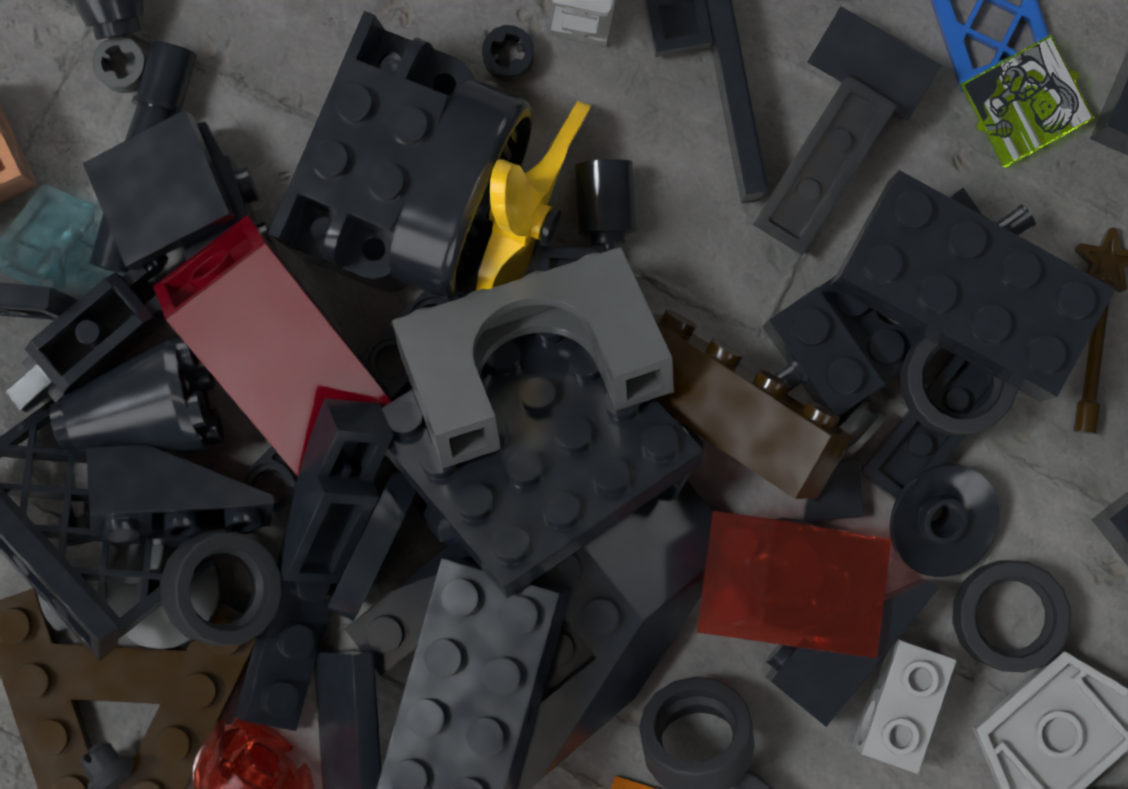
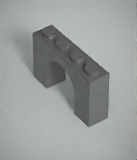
(584, 300)

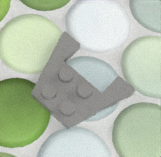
(1056, 728)

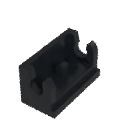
(875, 60)

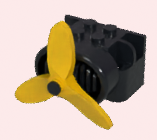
(420, 173)

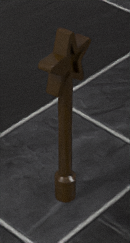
(1106, 265)

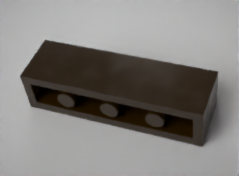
(749, 412)

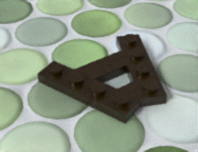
(49, 677)

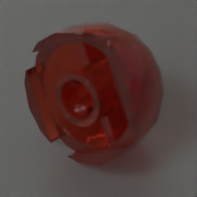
(247, 758)

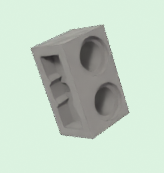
(903, 705)

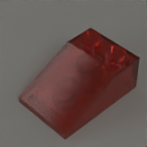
(794, 585)

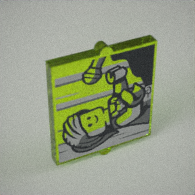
(1026, 101)

